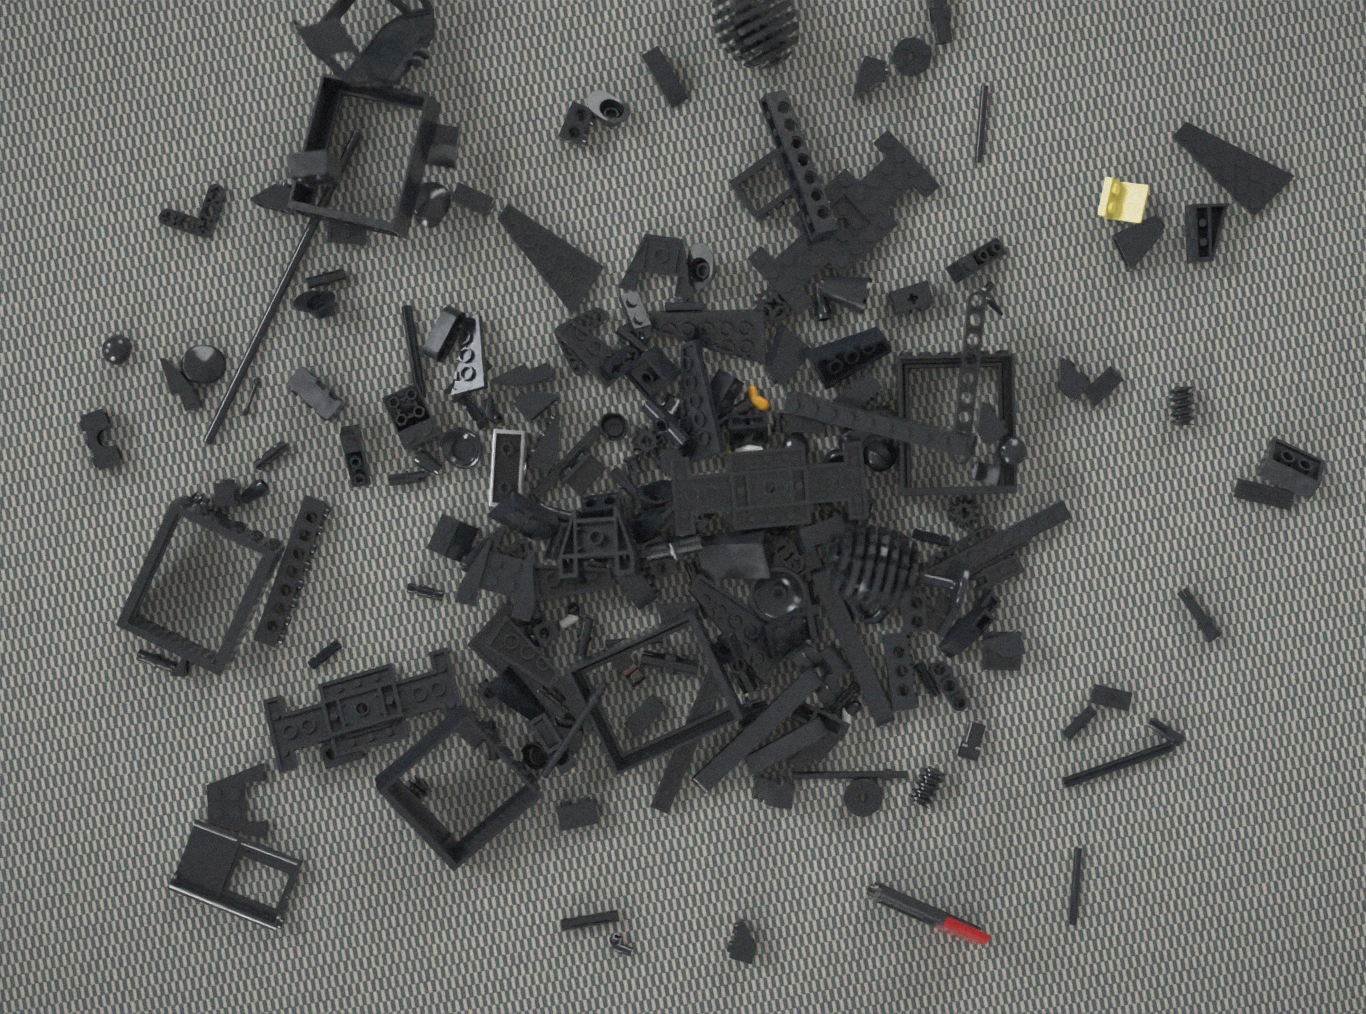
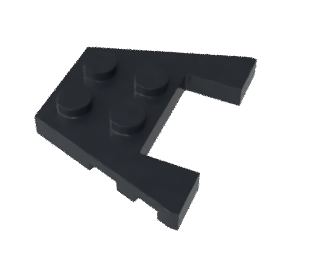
(660, 256)
(228, 802)

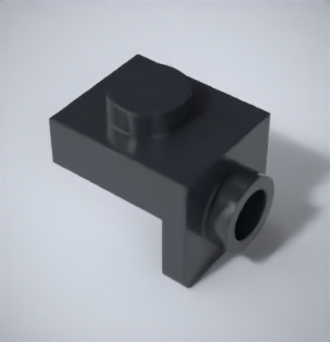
(986, 473)

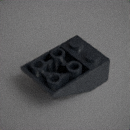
(412, 418)

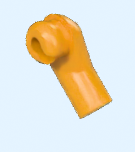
(757, 400)

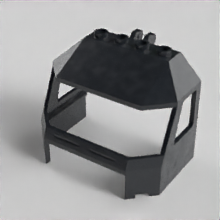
(386, 56)

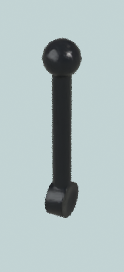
(256, 381)

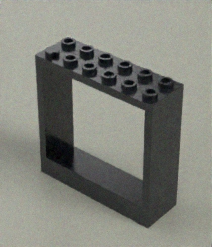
(424, 822)

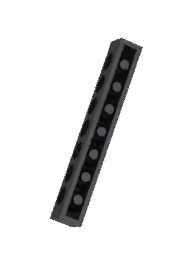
(797, 175)
(264, 633)

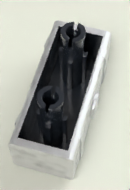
(507, 464)

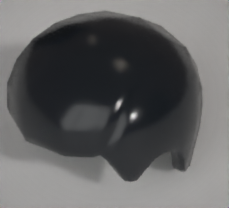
(116, 349)
(613, 426)
(796, 440)
(1011, 451)
(535, 755)

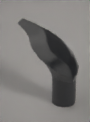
(990, 300)

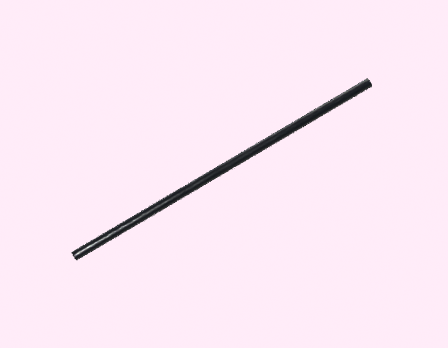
(276, 299)

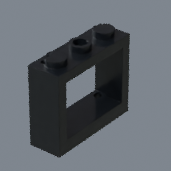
(777, 203)

